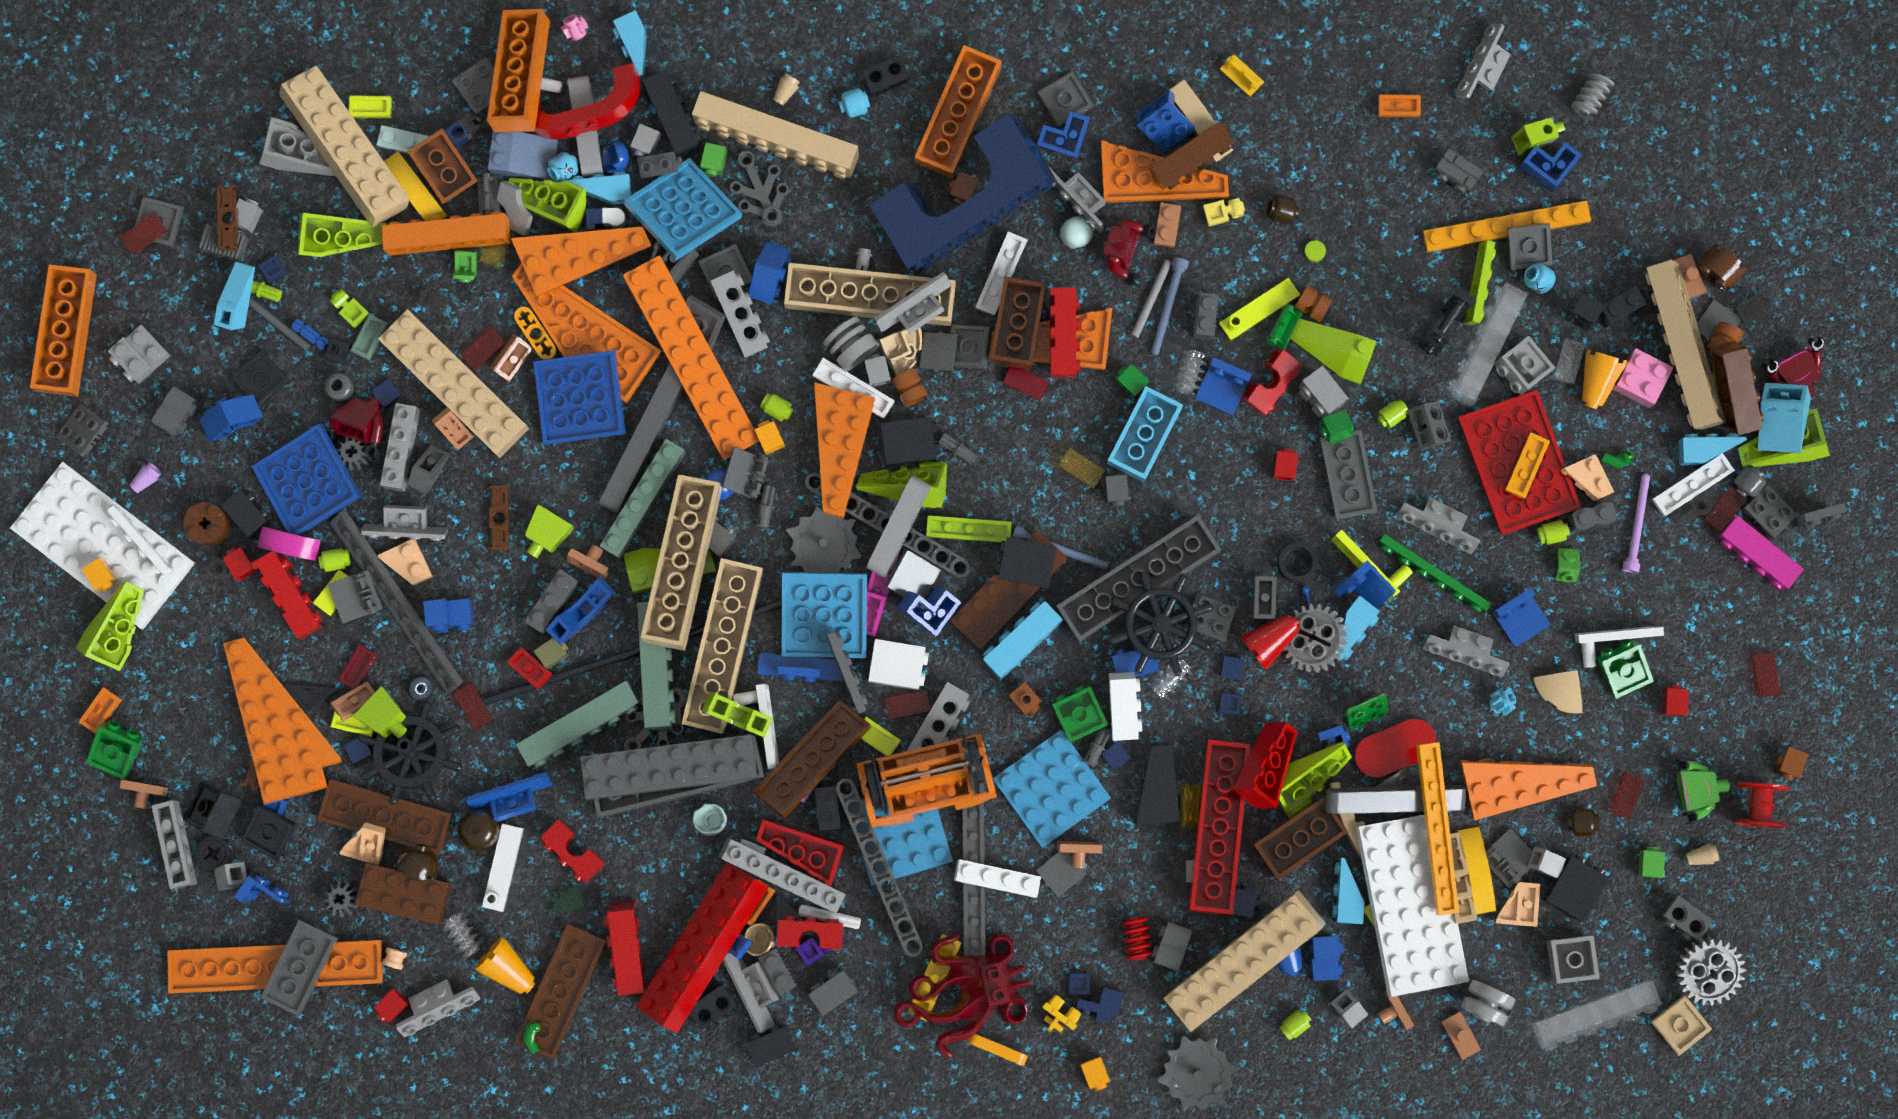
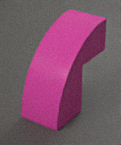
(288, 543)

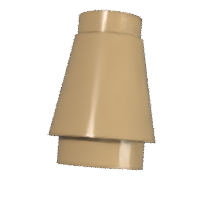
(785, 89)
(1703, 855)

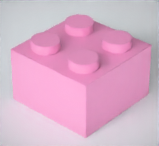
(1643, 378)

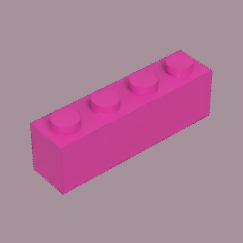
(1760, 553)

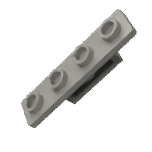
(1486, 63)
(1083, 197)
(917, 307)
(404, 522)
(1440, 522)
(1467, 649)
(753, 989)
(434, 1005)

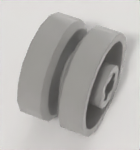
(1487, 1004)

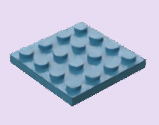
(682, 209)
(823, 601)
(1051, 788)
(908, 845)

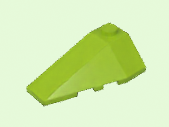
(554, 201)
(332, 235)
(1337, 349)
(1813, 447)
(893, 483)
(642, 567)
(111, 631)
(1308, 775)

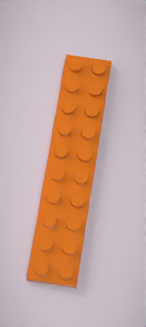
(690, 357)
(252, 967)

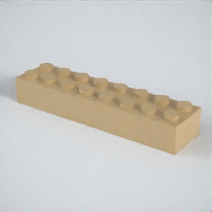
(775, 135)
(344, 146)
(856, 291)
(1685, 344)
(453, 383)
(681, 562)
(722, 641)
(1244, 960)

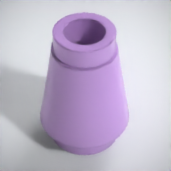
(145, 477)

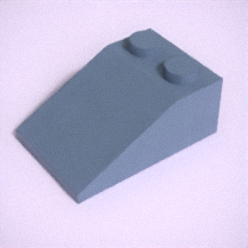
(521, 155)

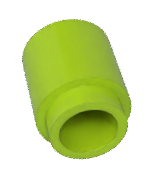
(776, 407)
(1392, 414)
(1553, 532)
(334, 559)
(1295, 1024)

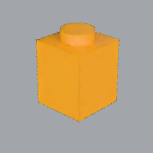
(769, 437)
(100, 575)
(1095, 1074)

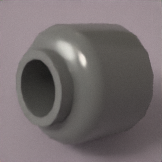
(339, 380)
(1750, 482)

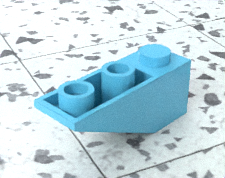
(633, 35)
(606, 188)
(235, 298)
(1699, 450)
(1357, 618)
(1349, 902)

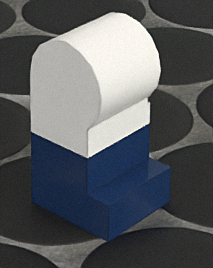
(605, 218)

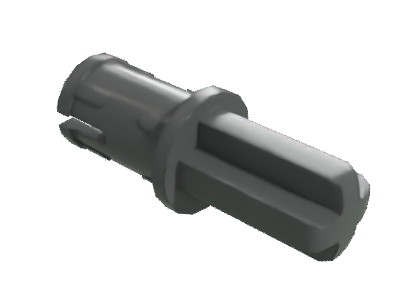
(958, 448)
(765, 506)
(1097, 746)

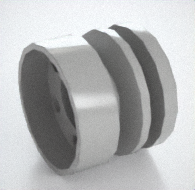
(847, 340)

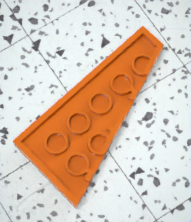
(568, 256)
(1092, 335)
(1512, 785)

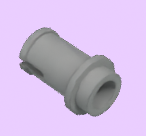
(863, 259)

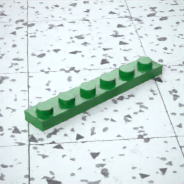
(1440, 579)

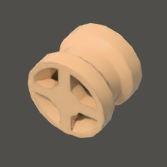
(394, 958)

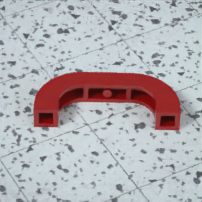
(596, 115)

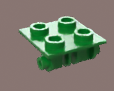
(1368, 710)

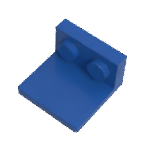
(1164, 122)
(1223, 386)
(1368, 585)
(1521, 618)
(251, 886)

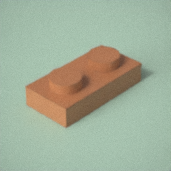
(1167, 225)
(352, 701)

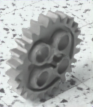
(1322, 620)
(1702, 955)

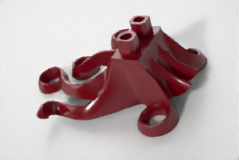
(984, 984)

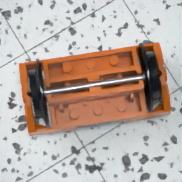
(946, 787)

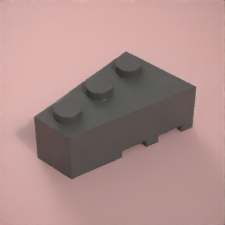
(675, 268)

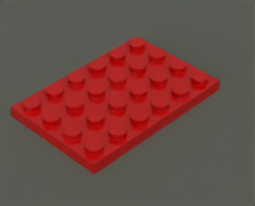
(1495, 443)

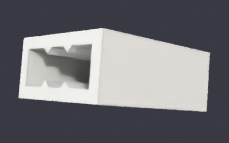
(898, 664)

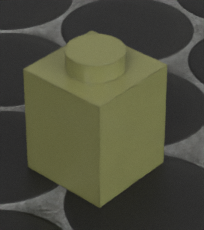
(551, 653)

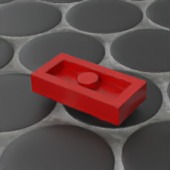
(529, 668)

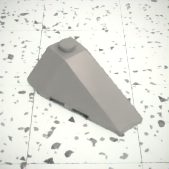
(291, 150)

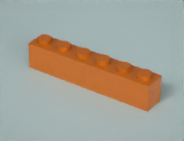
(446, 233)

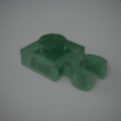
(569, 900)

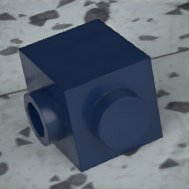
(1245, 901)

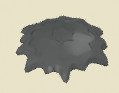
(823, 543)
(1197, 1073)

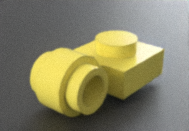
(1217, 212)

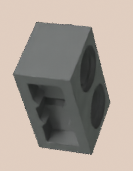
(1429, 425)
(1688, 914)

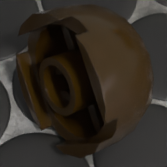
(479, 830)
(418, 863)

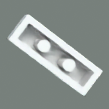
(1124, 706)

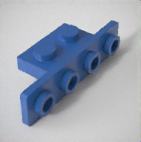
(799, 667)
(512, 798)

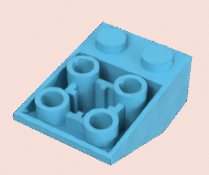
(1785, 417)

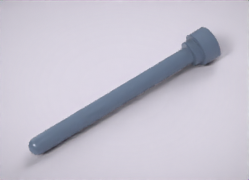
(1179, 266)
(1020, 533)

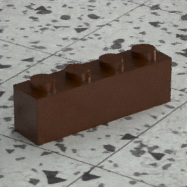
(1191, 155)

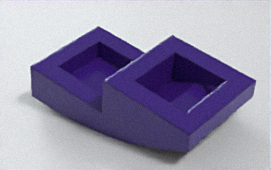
(811, 950)

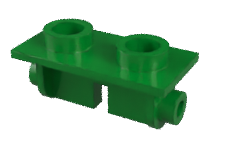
(1284, 327)

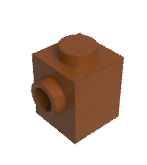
(962, 188)
(1025, 699)
(1790, 763)

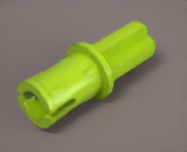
(266, 291)

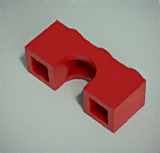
(1283, 370)
(558, 839)
(791, 931)

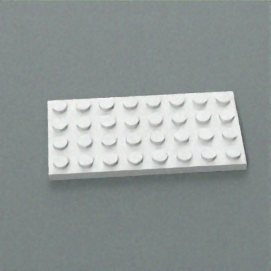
(74, 528)
(1414, 943)

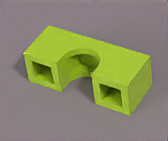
(737, 714)

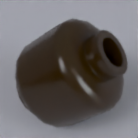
(1282, 209)
(1584, 822)

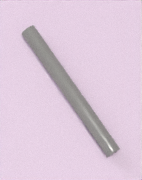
(1151, 298)

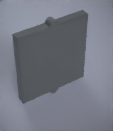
(1712, 316)
(938, 351)
(1059, 873)

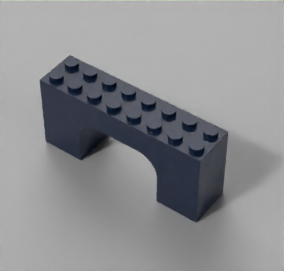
(1016, 178)

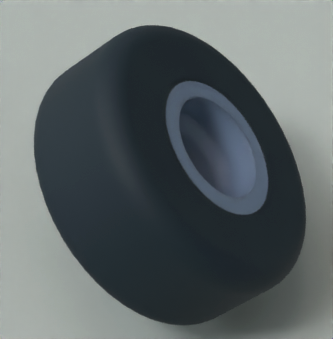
(412, 684)

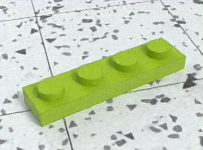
(1481, 276)
(968, 529)

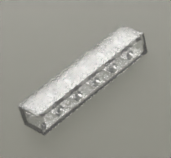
(1487, 345)
(1596, 1014)

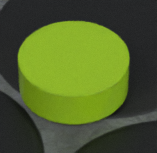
(1315, 251)

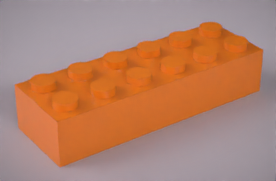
(518, 70)
(958, 112)
(63, 330)

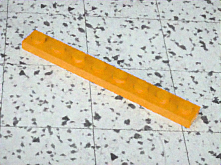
(1496, 228)
(1437, 828)

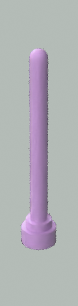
(1631, 564)

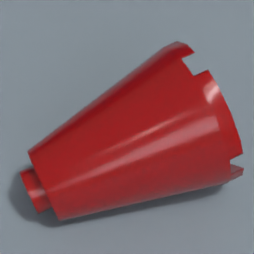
(1271, 639)

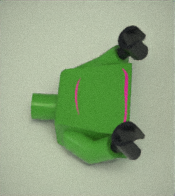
(1698, 789)

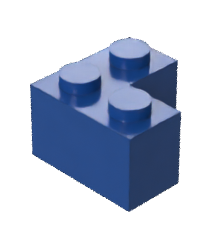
(1067, 141)
(1550, 170)
(768, 273)
(229, 416)
(929, 613)
(445, 614)
(1324, 957)

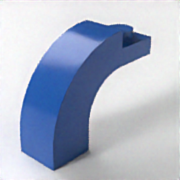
(580, 613)

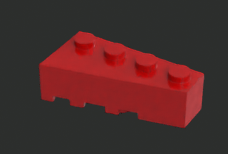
(1063, 333)
(288, 594)
(1267, 765)
(803, 848)
(625, 947)

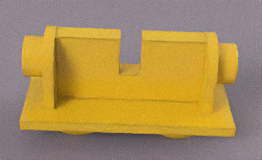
(1241, 75)

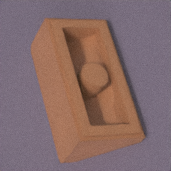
(511, 357)

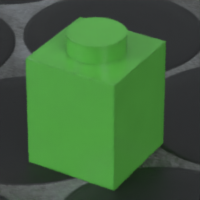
(713, 159)
(1651, 863)

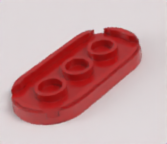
(1392, 748)

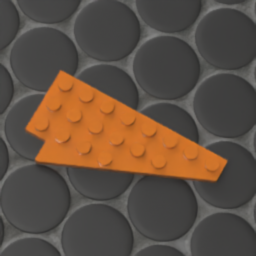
(584, 329)
(281, 737)

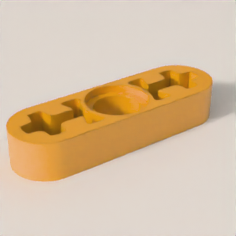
(522, 324)
(998, 1049)

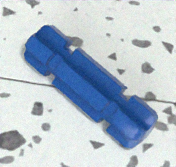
(310, 334)

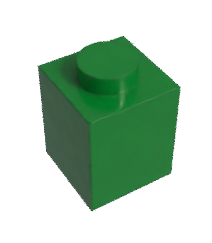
(1131, 380)
(1336, 427)

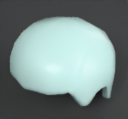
(1076, 232)
(710, 819)

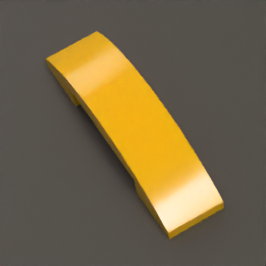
(414, 188)
(1478, 869)
(935, 973)

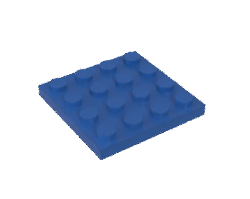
(579, 397)
(306, 481)

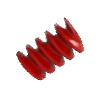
(1136, 938)

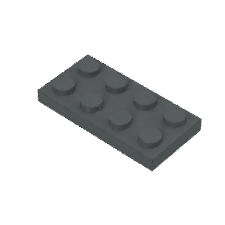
(1348, 477)
(849, 676)
(299, 968)

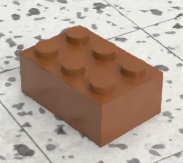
(442, 166)

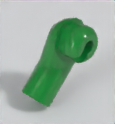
(1618, 461)
(529, 1035)

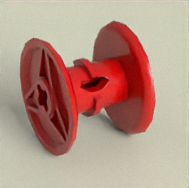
(1761, 805)

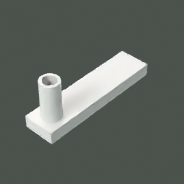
(1588, 639)
(762, 697)
(502, 867)

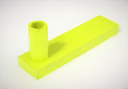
(1259, 309)
(1358, 558)

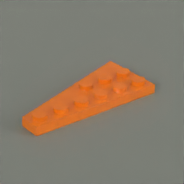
(1129, 180)
(841, 435)

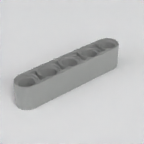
(587, 142)
(898, 526)

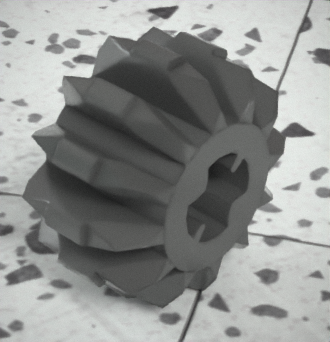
(357, 458)
(332, 899)

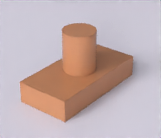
(1691, 276)
(452, 428)
(589, 562)
(143, 792)
(1079, 850)
(1395, 1010)
(1460, 1035)

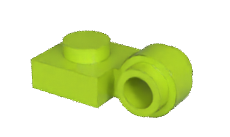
(352, 311)

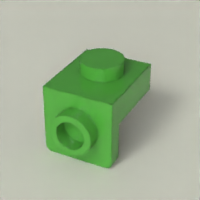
(465, 265)
(1567, 565)

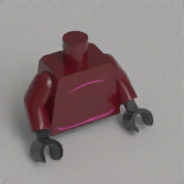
(1121, 246)
(1800, 368)
(360, 422)

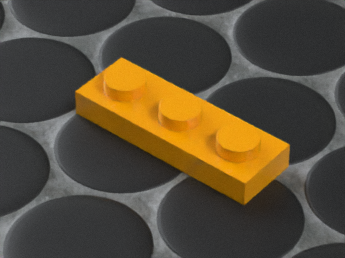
(1527, 465)

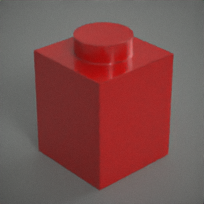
(1285, 465)
(239, 563)
(1675, 701)
(391, 1006)

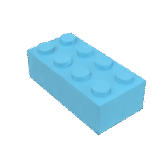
(1144, 434)
(1022, 640)

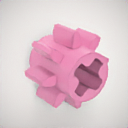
(574, 27)

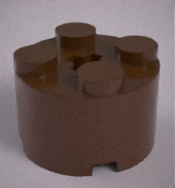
(1721, 267)
(199, 515)

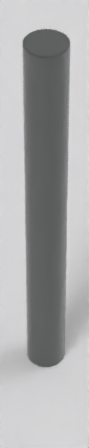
(279, 324)

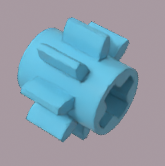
(1502, 701)

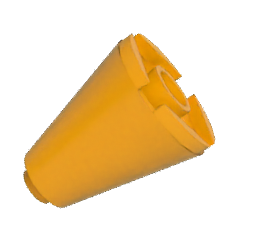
(1600, 377)
(506, 967)

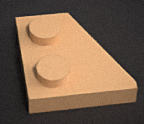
(1590, 477)
(407, 562)
(366, 844)
(1521, 906)

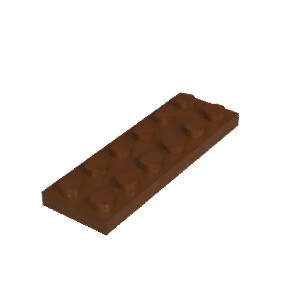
(998, 602)
(812, 759)
(404, 822)
(562, 988)

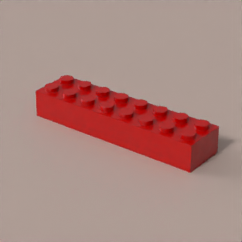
(1218, 829)
(702, 947)

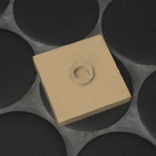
(1681, 1025)

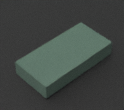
(368, 337)

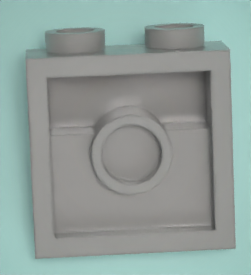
(138, 354)
(1524, 366)

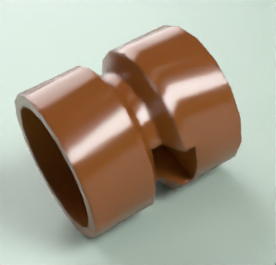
(1313, 303)
(1725, 333)
(910, 389)

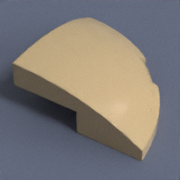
(901, 349)
(1561, 690)

